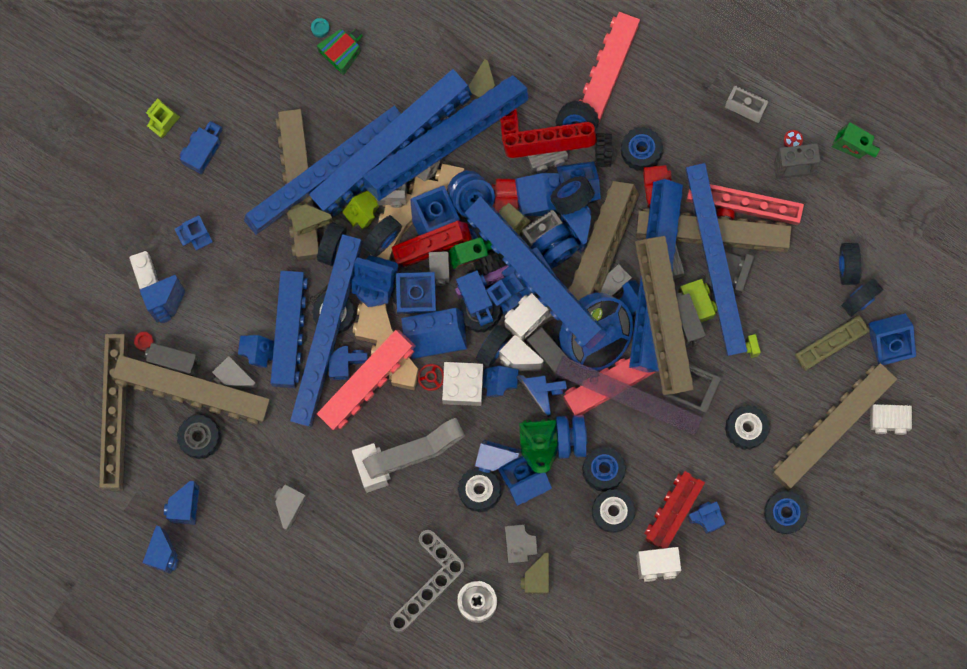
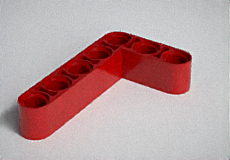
(544, 140)

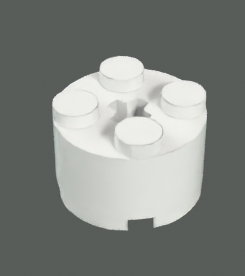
(488, 600)

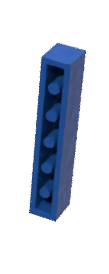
(288, 329)

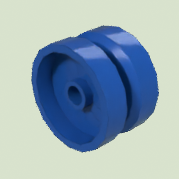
(467, 188)
(556, 245)
(572, 436)

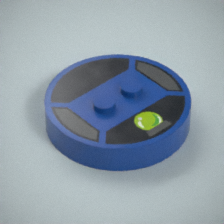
(615, 319)

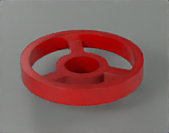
(430, 381)

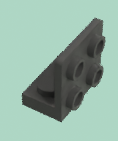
(738, 269)

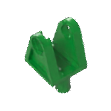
(539, 443)

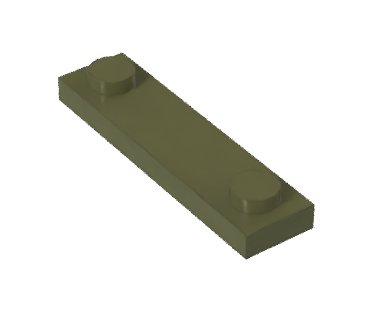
(832, 343)

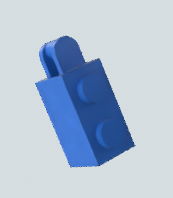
(201, 148)
(475, 296)

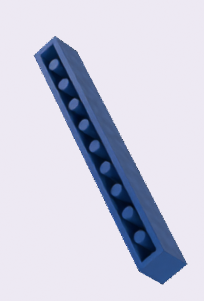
(445, 137)
(306, 182)
(662, 221)
(715, 259)
(535, 273)
(326, 331)

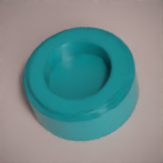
(320, 27)

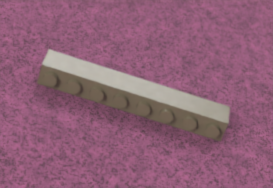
(296, 162)
(733, 233)
(604, 240)
(664, 315)
(190, 389)
(113, 417)
(830, 430)

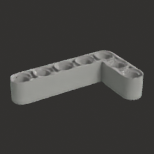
(414, 451)
(431, 585)

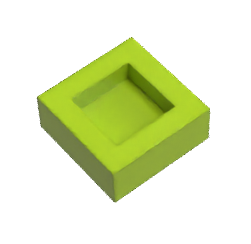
(752, 346)

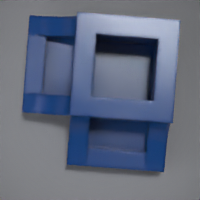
(194, 232)
(507, 292)
(630, 296)
(256, 349)
(499, 379)
(708, 517)

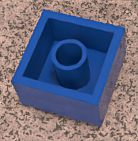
(415, 292)

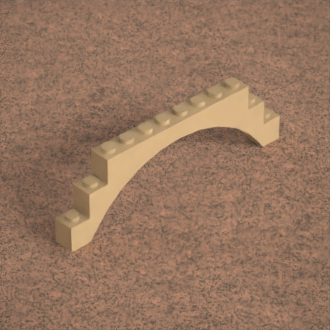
(374, 321)

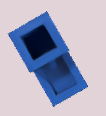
(340, 362)

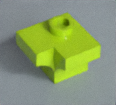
(161, 118)
(361, 209)

